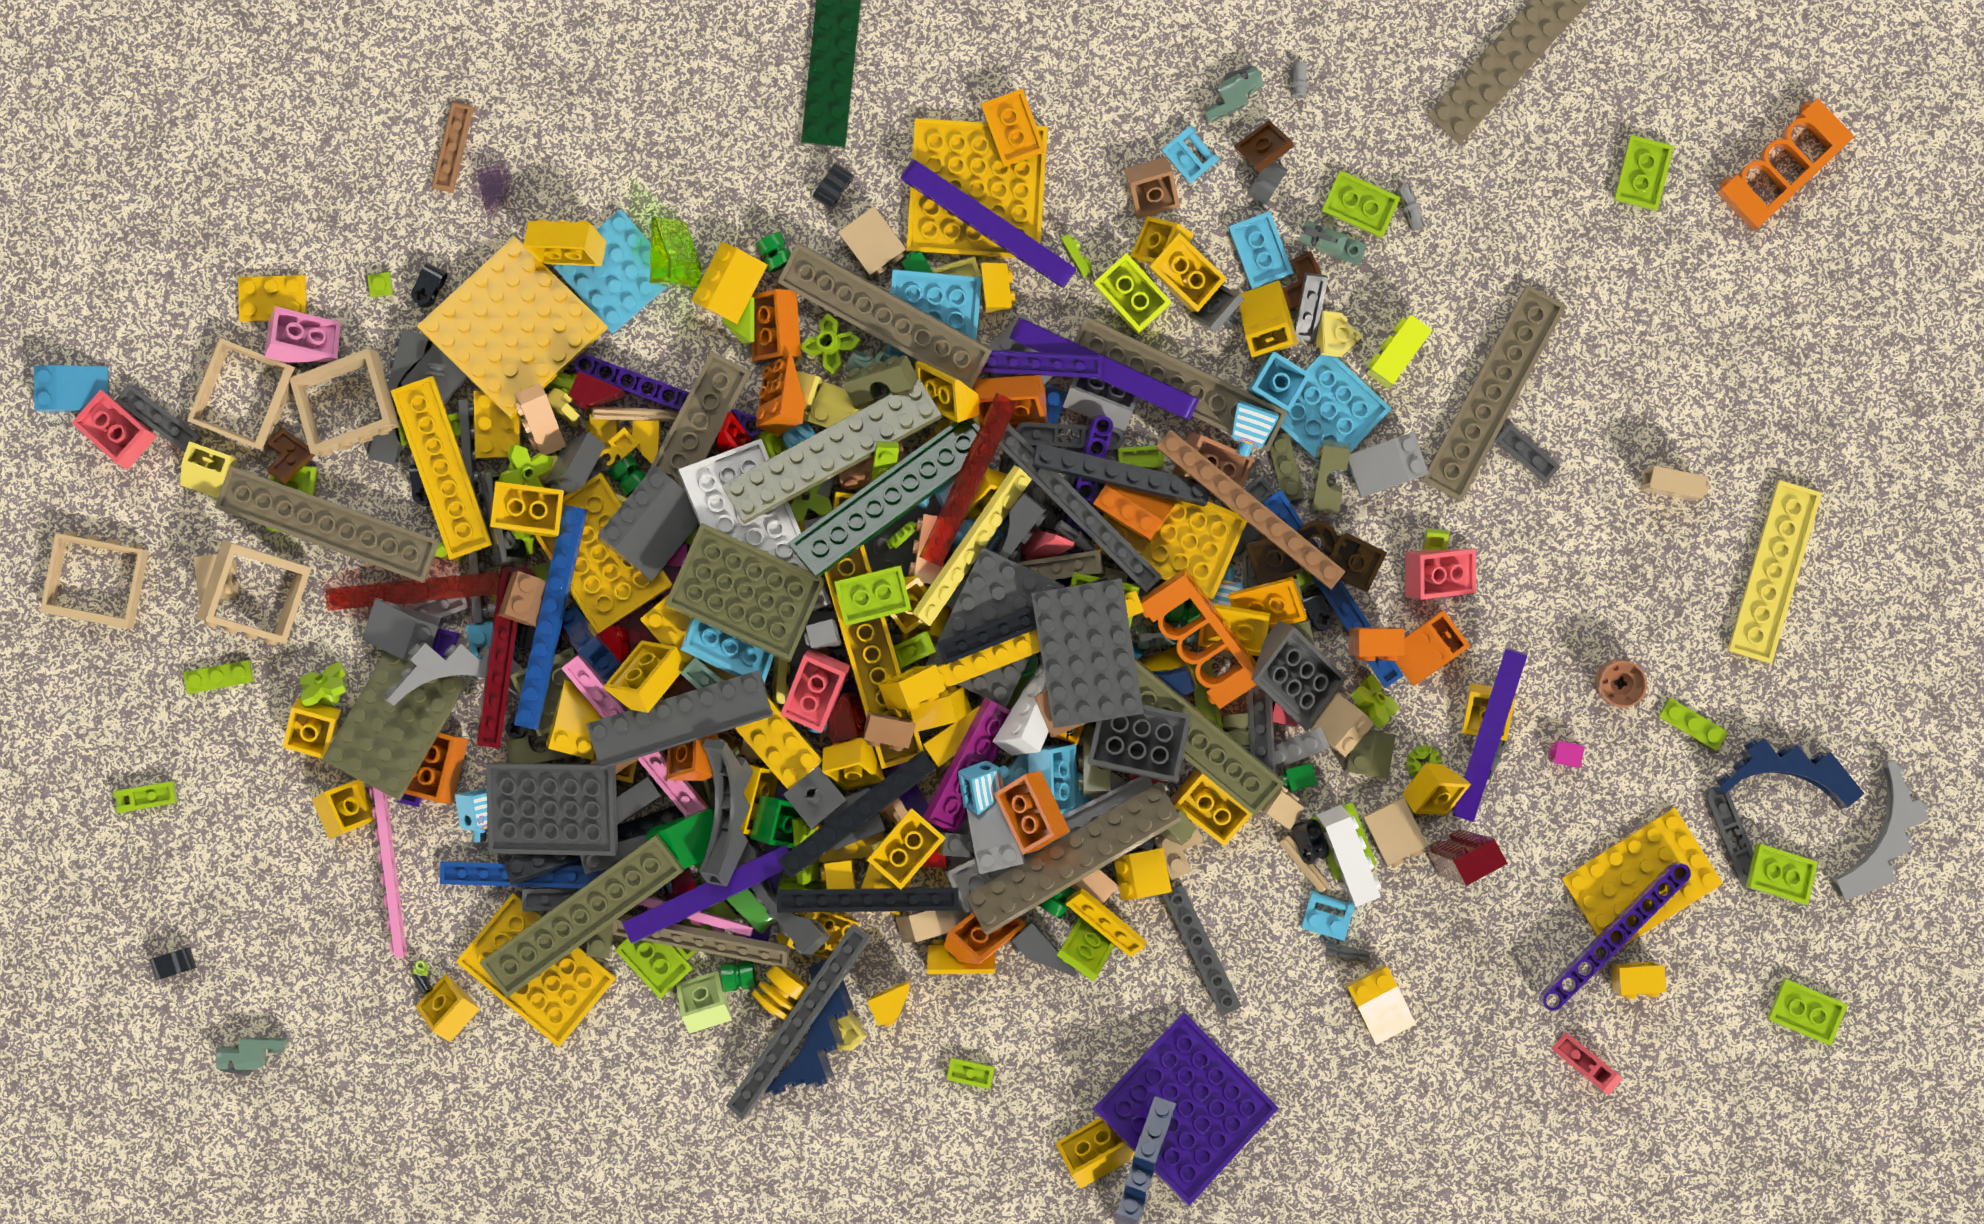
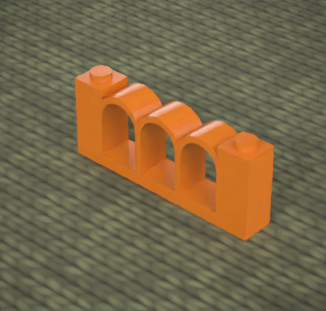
(1823, 126)
(1172, 593)

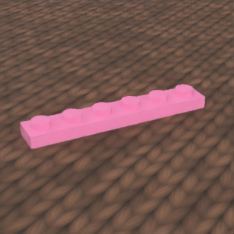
(718, 923)

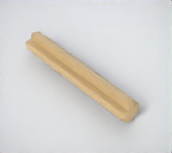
(631, 414)

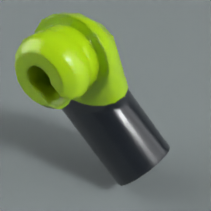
(420, 974)

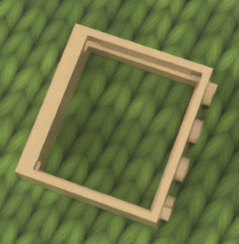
(331, 370)
(211, 374)
(54, 571)
(217, 582)

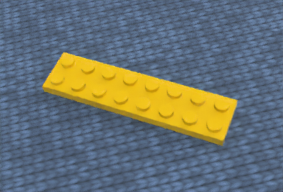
(441, 467)

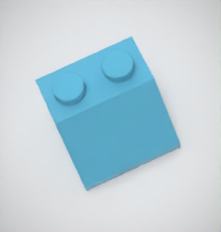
(1279, 381)

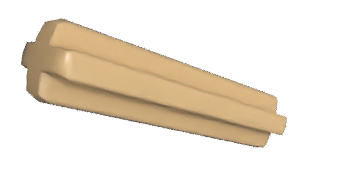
(1310, 871)

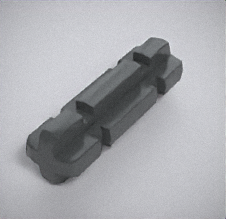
(1347, 952)

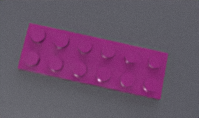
(977, 746)

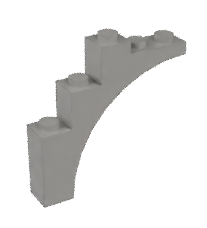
(430, 666)
(1901, 813)

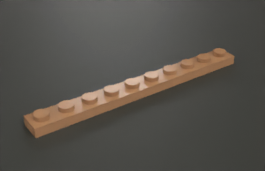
(1250, 509)

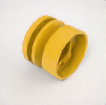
(781, 992)

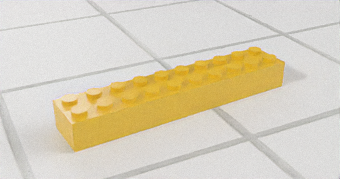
(870, 657)
(772, 738)

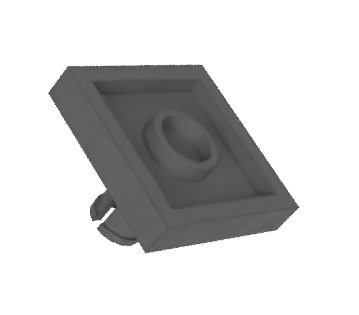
(1218, 310)
(815, 797)

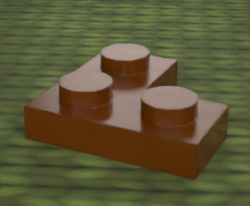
(1302, 264)
(293, 455)

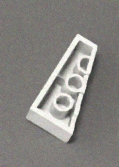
(1025, 727)
(1350, 855)

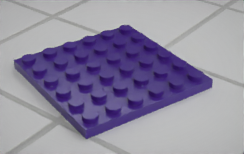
(1213, 1112)

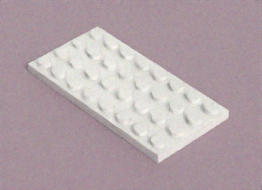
(712, 506)

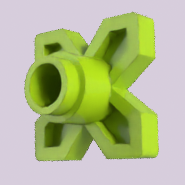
(839, 343)
(523, 469)
(816, 502)
(324, 686)
(1373, 702)

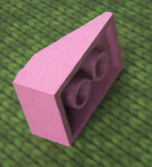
(301, 337)

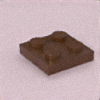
(1263, 146)

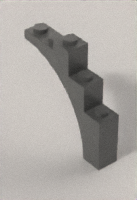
(727, 841)

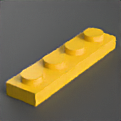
(1106, 922)

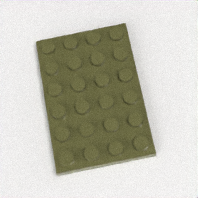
(745, 592)
(388, 742)

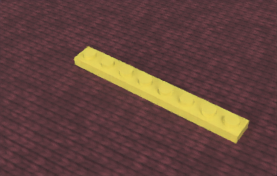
(971, 545)

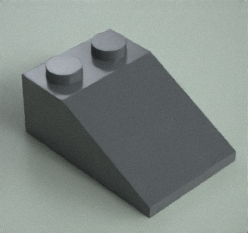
(399, 628)
(1037, 947)

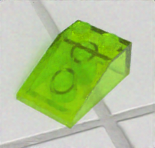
(673, 255)

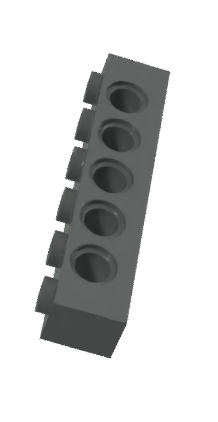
(1201, 950)

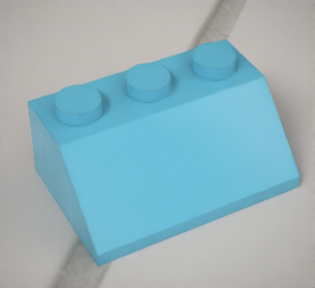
(1060, 773)

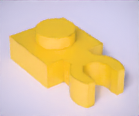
(621, 444)

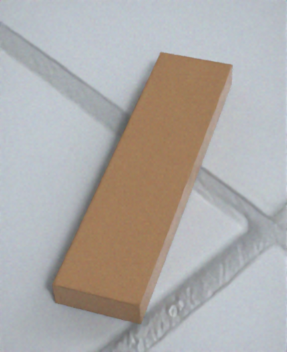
(452, 147)

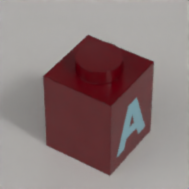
(679, 884)

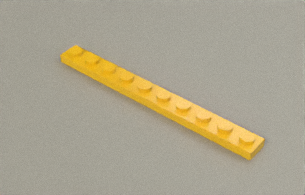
(1008, 651)

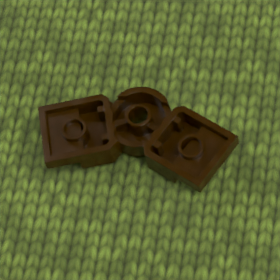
(1353, 555)

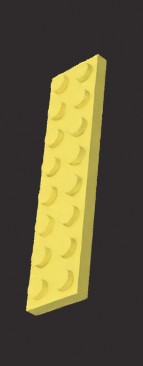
(1774, 571)

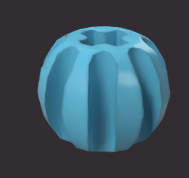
(798, 434)

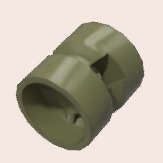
(1237, 727)

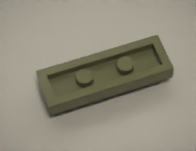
(1286, 467)

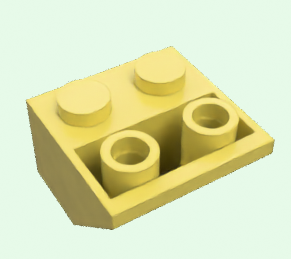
(205, 469)

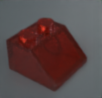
(847, 719)

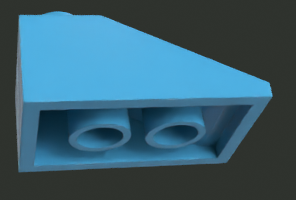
(67, 387)

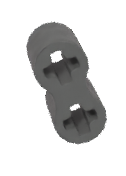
(1267, 182)

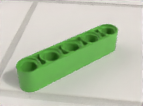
(749, 908)

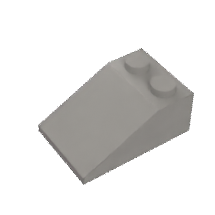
(1387, 465)
(993, 840)

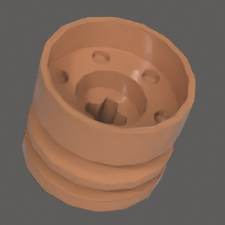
(1634, 683)

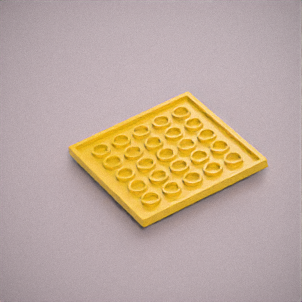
(970, 161)
(512, 326)

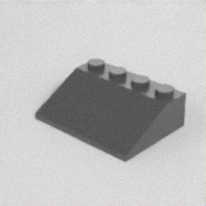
(651, 524)
(506, 548)
(1296, 674)
(1142, 744)

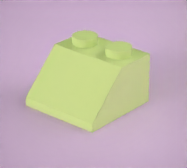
(703, 1002)

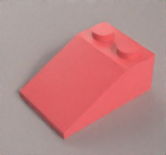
(114, 430)
(1440, 573)
(815, 690)

